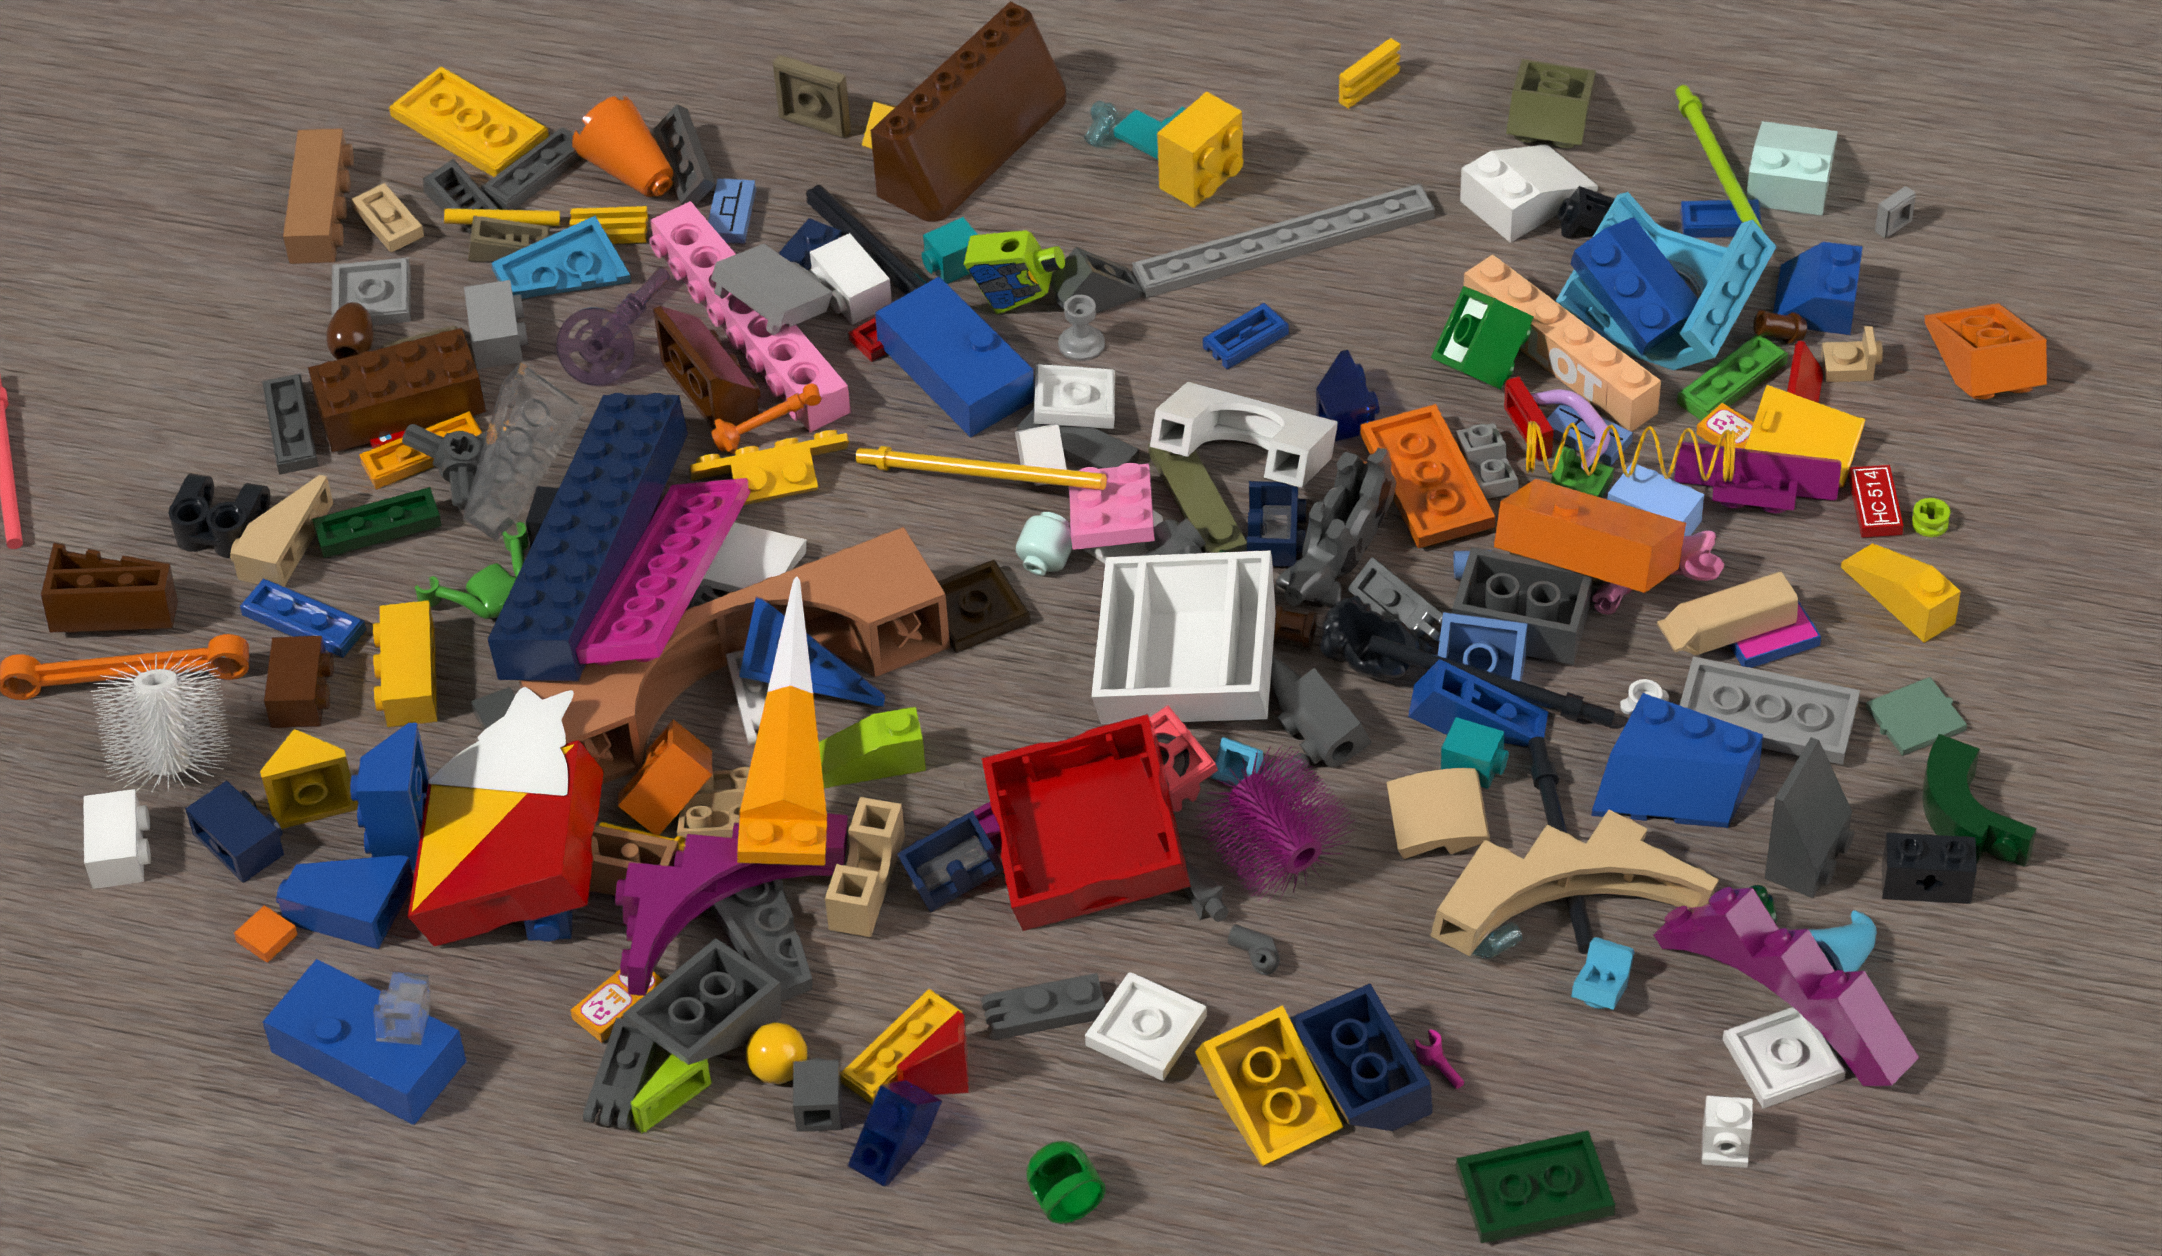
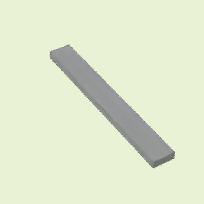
(1283, 240)

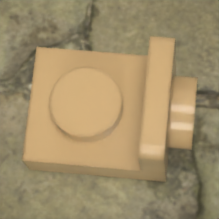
(1852, 359)

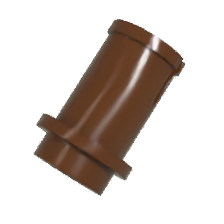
(1788, 327)

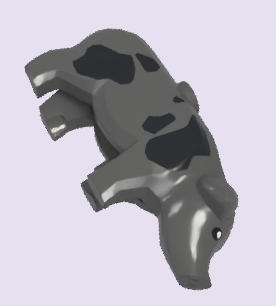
(1341, 528)

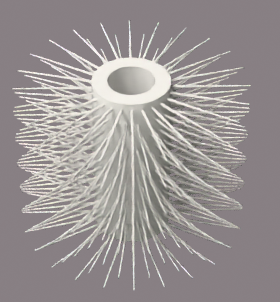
(162, 722)

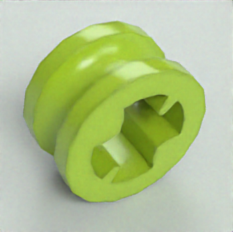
(1931, 527)

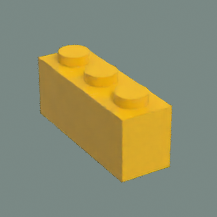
(406, 664)

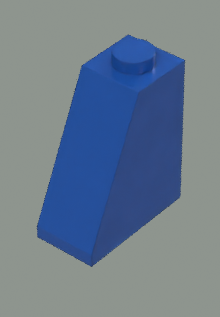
(347, 897)

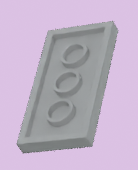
(1775, 705)

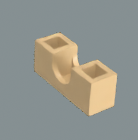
(861, 885)

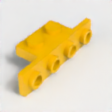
(773, 471)

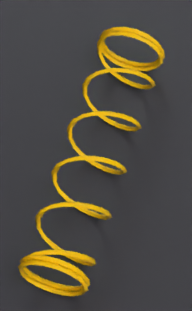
(1728, 458)

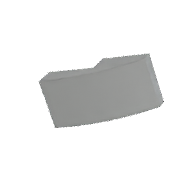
(1487, 459)

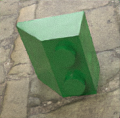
(1483, 337)

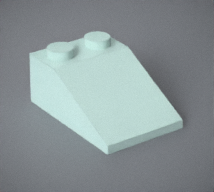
(1791, 167)

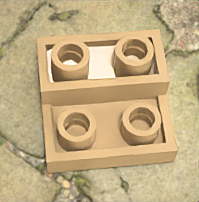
(715, 805)
(1438, 811)

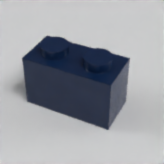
(235, 830)

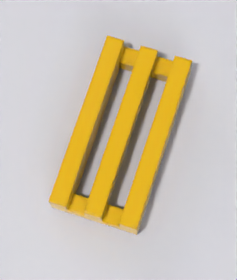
(1369, 73)
(619, 223)

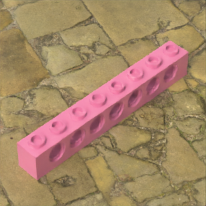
(783, 359)

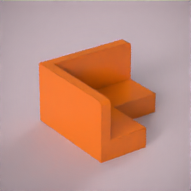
(668, 780)

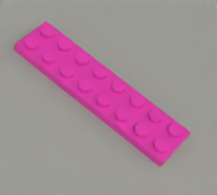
(663, 572)

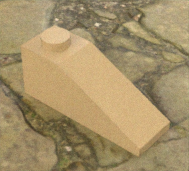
(281, 535)

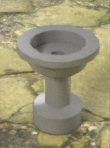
(1081, 340)

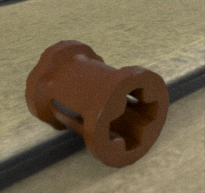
(1295, 626)

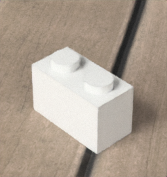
(853, 277)
(114, 838)

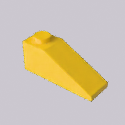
(1906, 588)

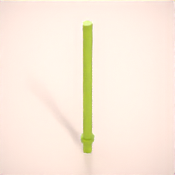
(1691, 108)

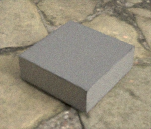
(1895, 212)

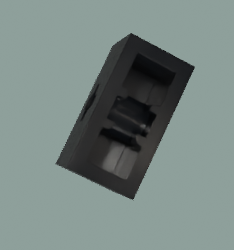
(1929, 868)

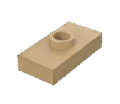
(387, 217)

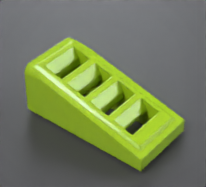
(668, 1090)

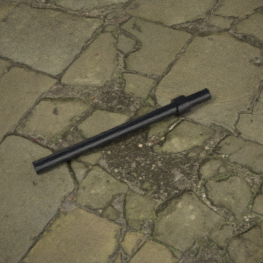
(1570, 706)
(1545, 779)

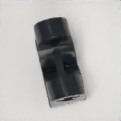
(200, 526)

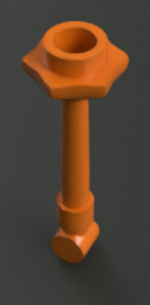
(728, 435)

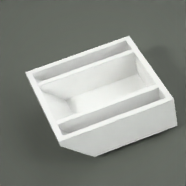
(1185, 636)

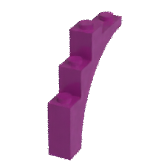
(666, 898)
(1793, 966)

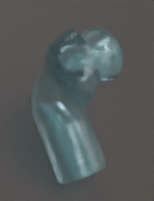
(1104, 118)
(1499, 941)

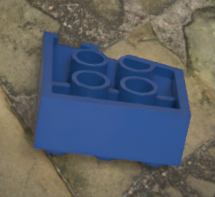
(1678, 766)

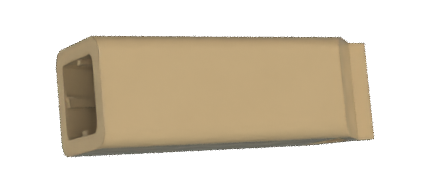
(1731, 615)

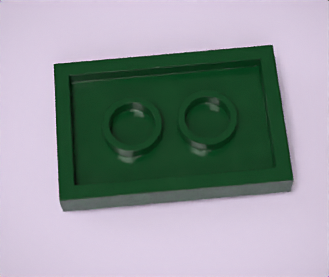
(1535, 1186)

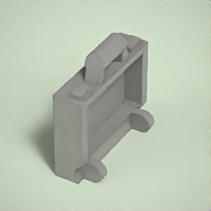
(771, 286)

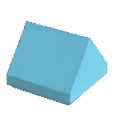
(1231, 756)

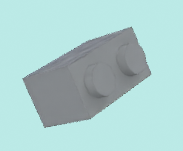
(494, 324)

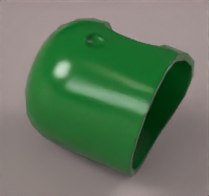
(1064, 1182)

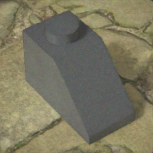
(1095, 277)

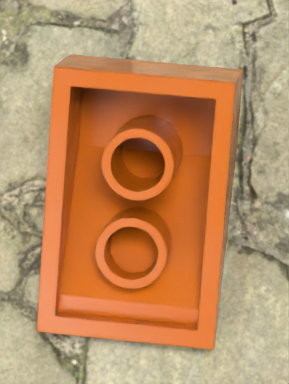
(1989, 350)

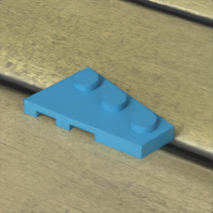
(564, 263)

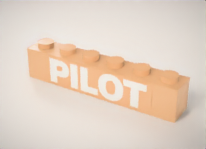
(1572, 348)

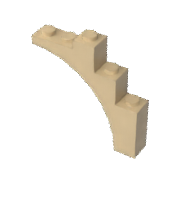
(1559, 866)

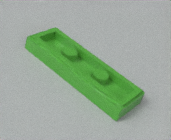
(1732, 377)

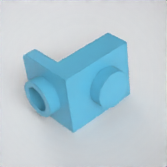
(1604, 974)

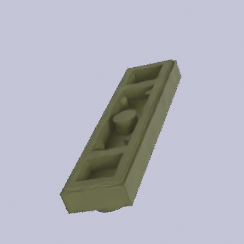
(1199, 500)

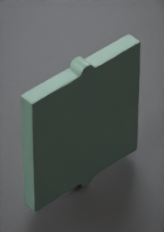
(1916, 715)

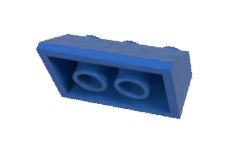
(1635, 284)
(392, 794)

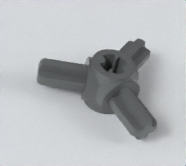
(454, 455)

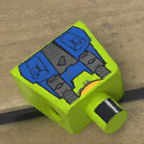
(1011, 267)

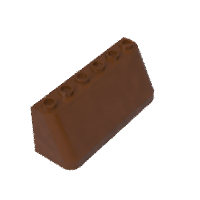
(967, 117)

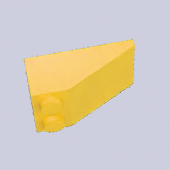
(1269, 1086)

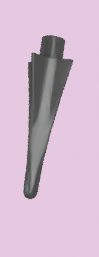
(1205, 895)

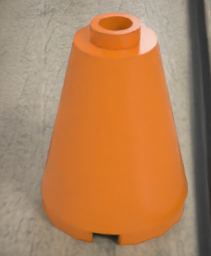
(623, 147)

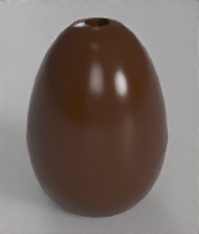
(350, 331)

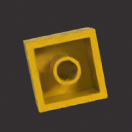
(1200, 149)

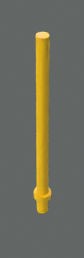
(885, 458)

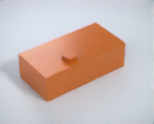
(1589, 535)

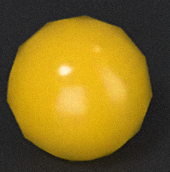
(773, 1050)

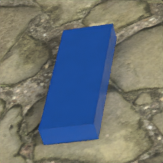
(302, 616)

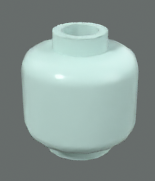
(1044, 543)

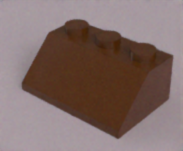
(704, 368)

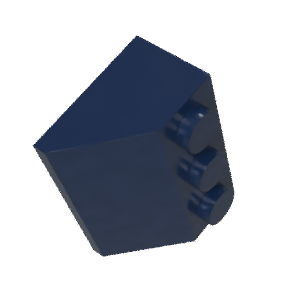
(1365, 1061)

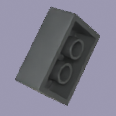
(1530, 592)

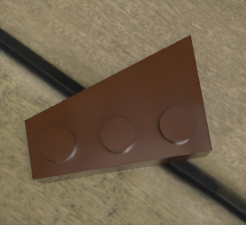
(106, 593)

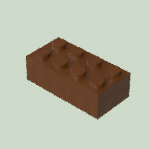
(396, 387)

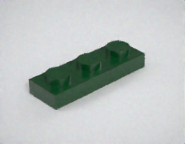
(377, 522)

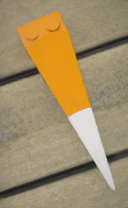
(784, 792)

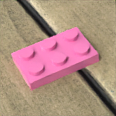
(1117, 513)

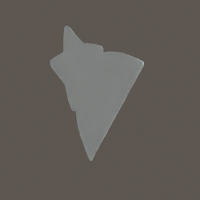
(517, 750)

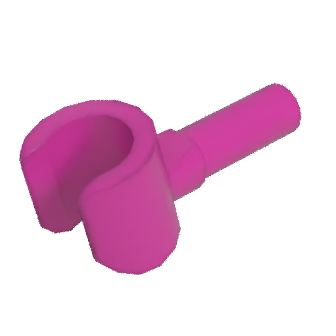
(1434, 1056)

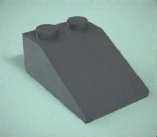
(1808, 824)
(708, 1005)

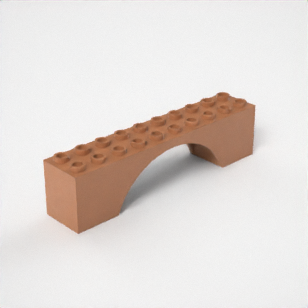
(863, 604)

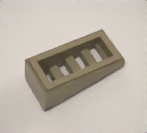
(495, 238)

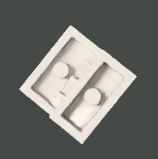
(752, 556)

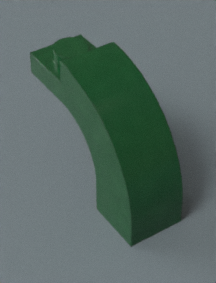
(1955, 811)

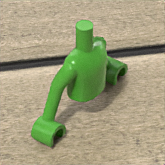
(488, 587)

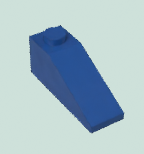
(1452, 693)

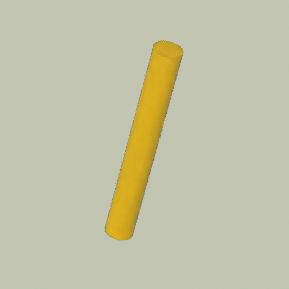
(537, 217)

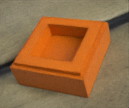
(265, 933)

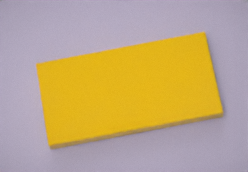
(468, 121)

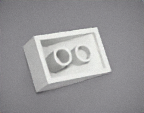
(1519, 188)

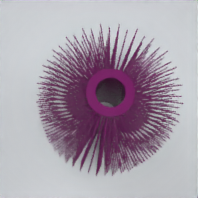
(1275, 823)

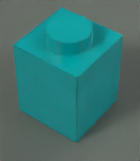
(946, 250)
(1475, 747)

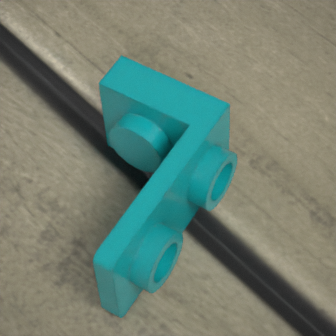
(1142, 130)

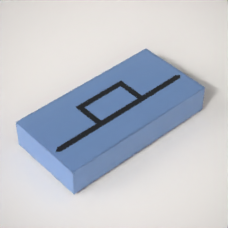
(732, 208)
(1564, 415)

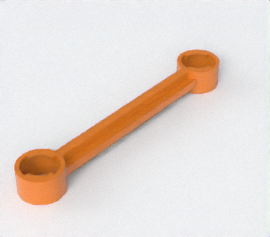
(33, 675)

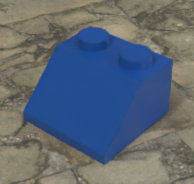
(1821, 286)

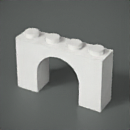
(1198, 414)

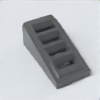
(454, 174)

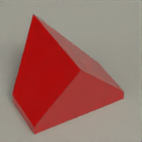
(940, 1061)

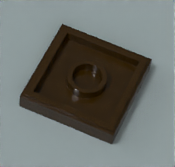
(981, 606)

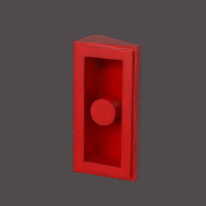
(1805, 374)

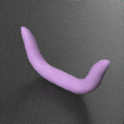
(1584, 410)

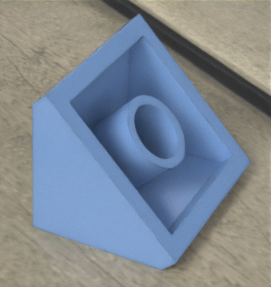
(1485, 643)

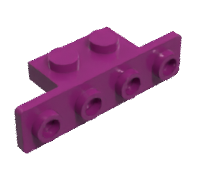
(1761, 477)

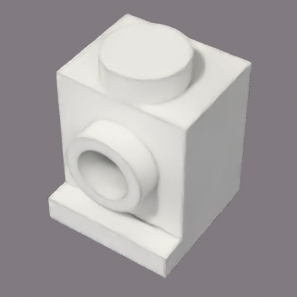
(1726, 1131)

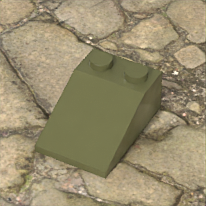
(1550, 103)

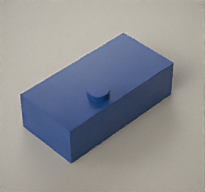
(955, 356)
(331, 1032)

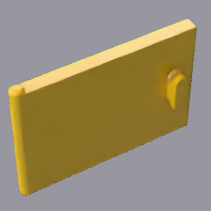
(1804, 429)

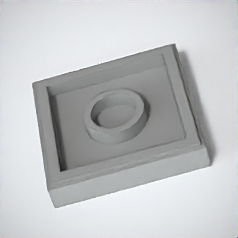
(377, 285)

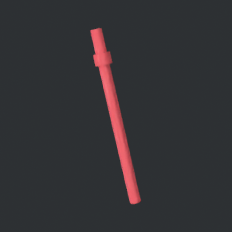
(7, 483)

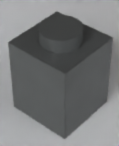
(817, 1095)

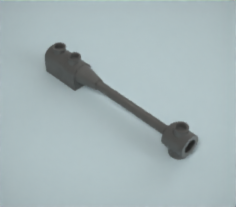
(1305, 701)

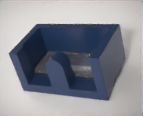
(1275, 520)
(951, 861)

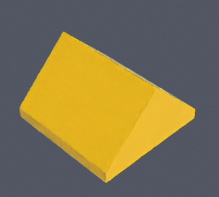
(307, 781)

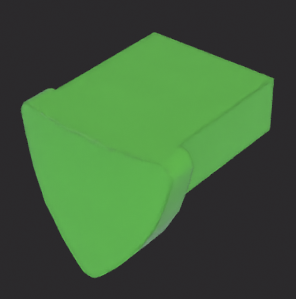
(1572, 476)

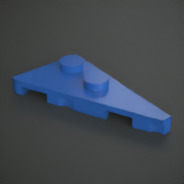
(828, 673)

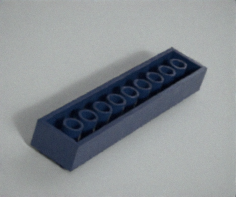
(587, 535)

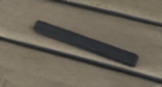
(842, 219)

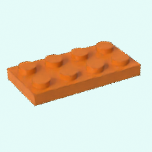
(1431, 475)

